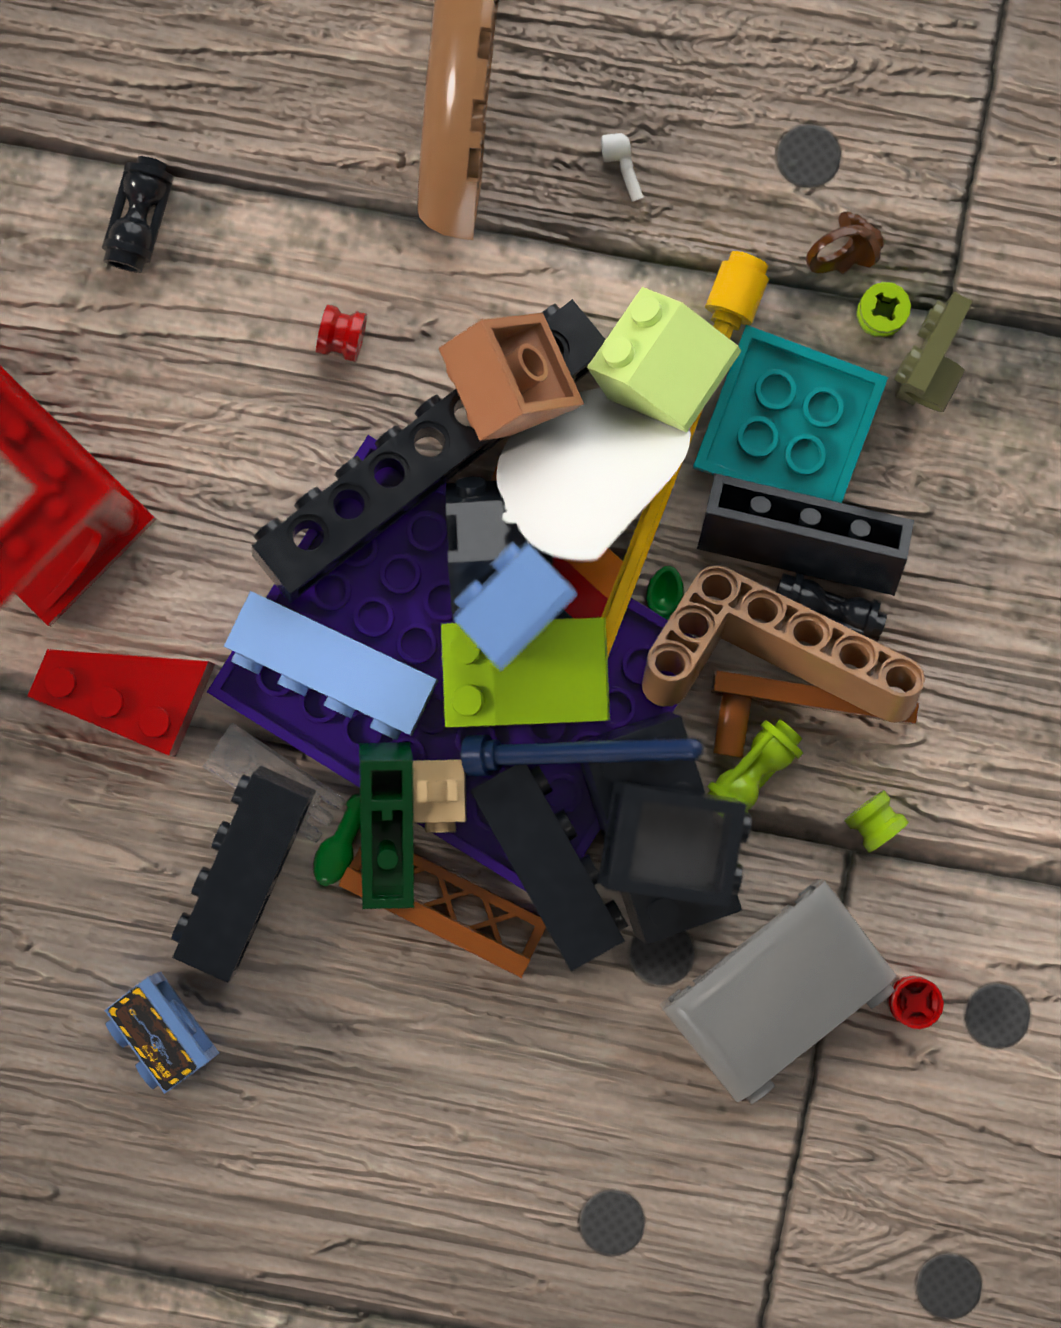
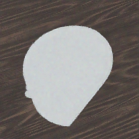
(586, 475)

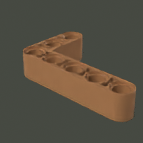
(777, 644)

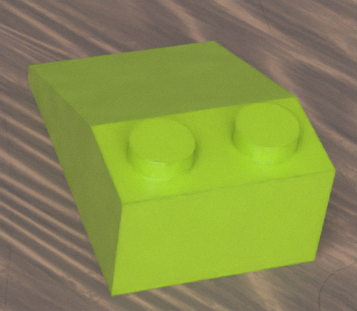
(549, 681)

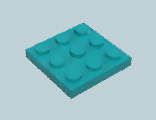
(790, 417)

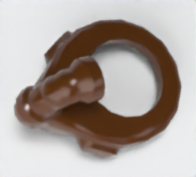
(861, 249)

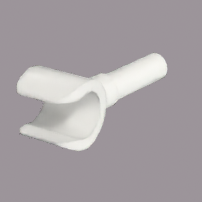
(618, 148)

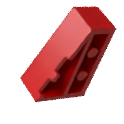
(125, 694)

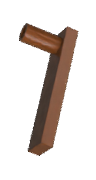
(737, 697)

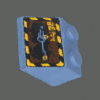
(160, 1033)

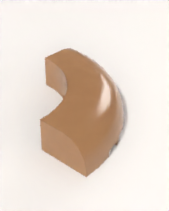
(455, 115)

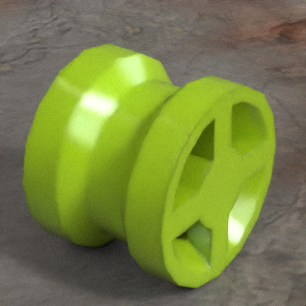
(875, 315)
(876, 821)

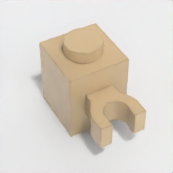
(439, 794)

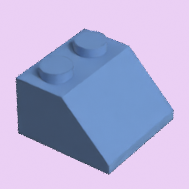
(512, 602)

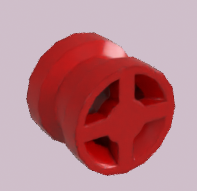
(341, 333)

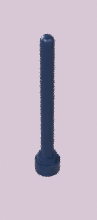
(484, 755)

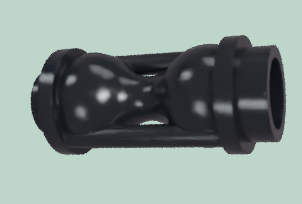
(129, 239)
(854, 613)

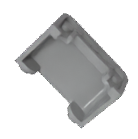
(780, 992)

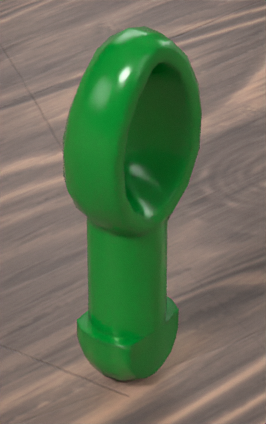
(665, 591)
(337, 850)

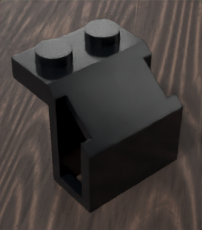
(476, 532)

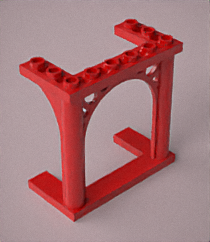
(72, 520)

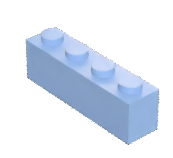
(331, 664)

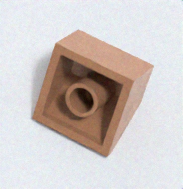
(510, 375)

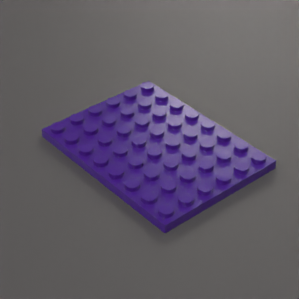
(394, 602)

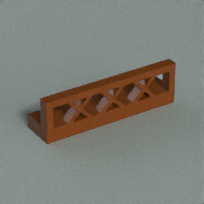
(455, 931)

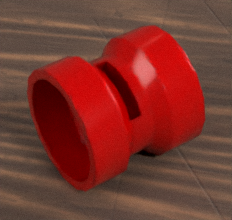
(923, 1005)

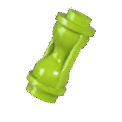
(770, 752)

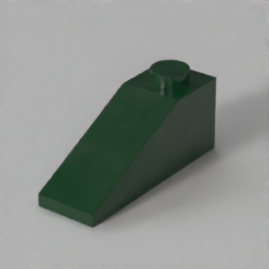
(386, 825)

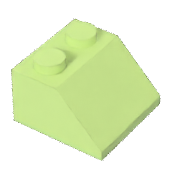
(663, 360)

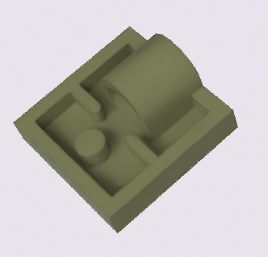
(925, 371)

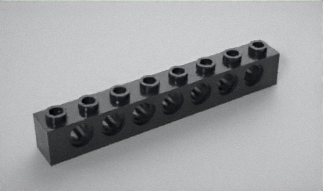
(299, 570)

